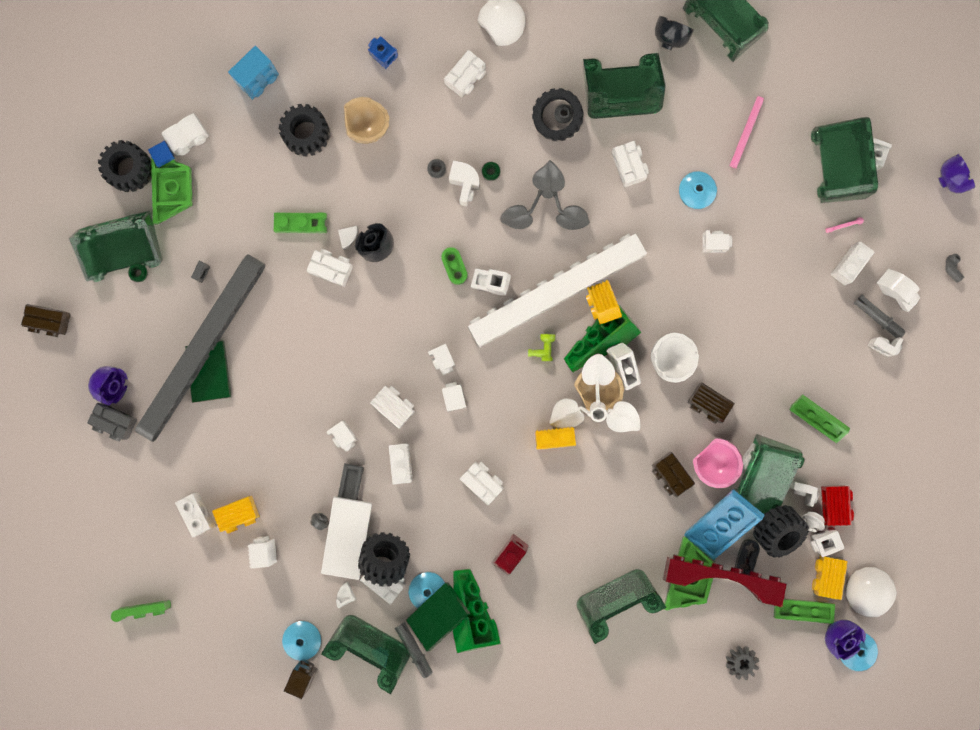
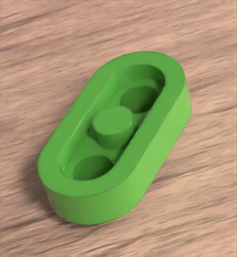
(454, 266)

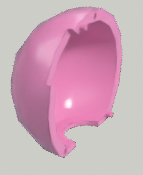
(719, 464)

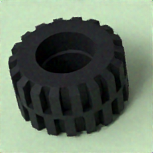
(296, 117)
(112, 158)
(781, 531)
(380, 571)

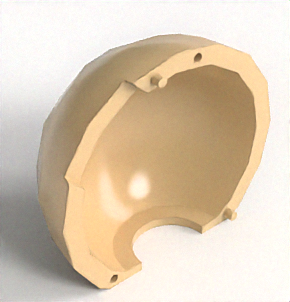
(365, 120)
(609, 393)

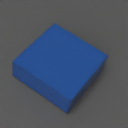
(161, 154)

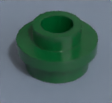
(491, 165)
(132, 272)

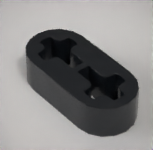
(751, 559)

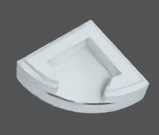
(348, 236)
(345, 595)

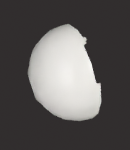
(502, 20)
(674, 357)
(870, 592)

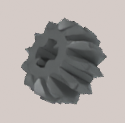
(735, 665)

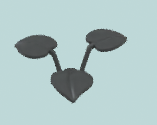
(548, 181)

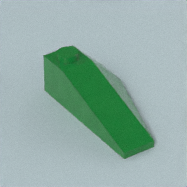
(601, 338)
(478, 628)

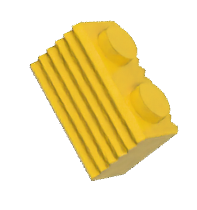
(604, 302)
(555, 438)
(235, 514)
(829, 577)

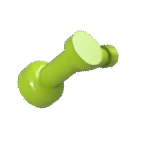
(546, 353)

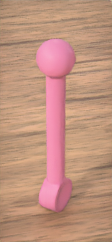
(859, 220)

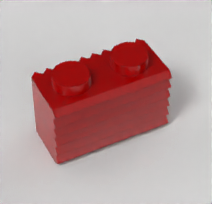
(836, 505)

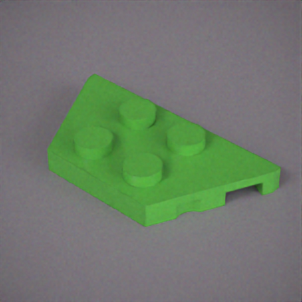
(170, 190)
(695, 592)

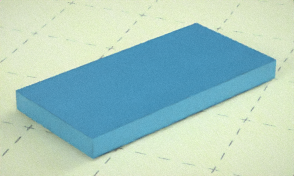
(724, 524)

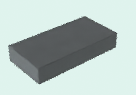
(350, 481)

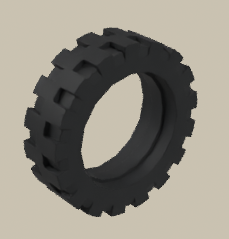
(548, 97)

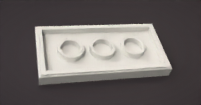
(345, 537)

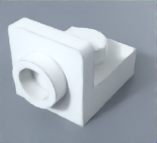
(884, 347)
(801, 489)

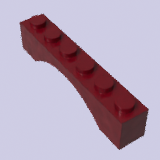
(683, 573)

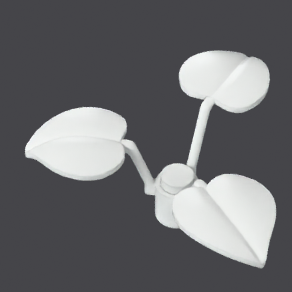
(620, 419)

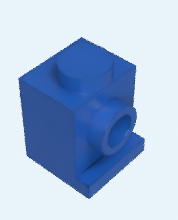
(383, 57)

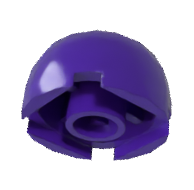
(956, 175)
(107, 384)
(844, 639)

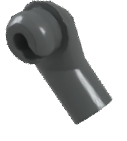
(951, 267)

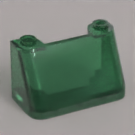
(732, 21)
(624, 89)
(846, 160)
(116, 245)
(769, 473)
(615, 598)
(371, 646)

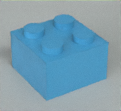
(254, 72)

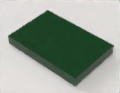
(213, 378)
(437, 616)

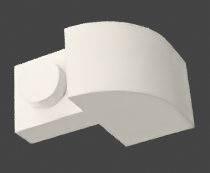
(466, 176)
(491, 281)
(899, 287)

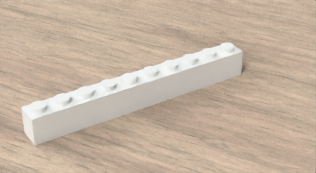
(557, 290)

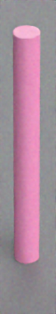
(746, 132)

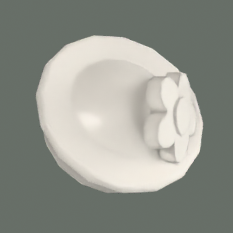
(814, 521)

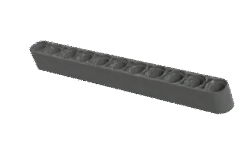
(198, 349)

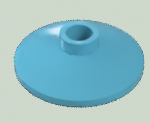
(694, 198)
(422, 582)
(308, 633)
(869, 656)

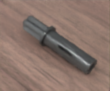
(880, 317)
(414, 650)

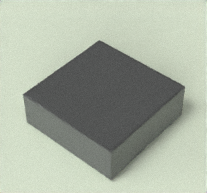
(200, 271)

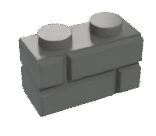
(110, 420)

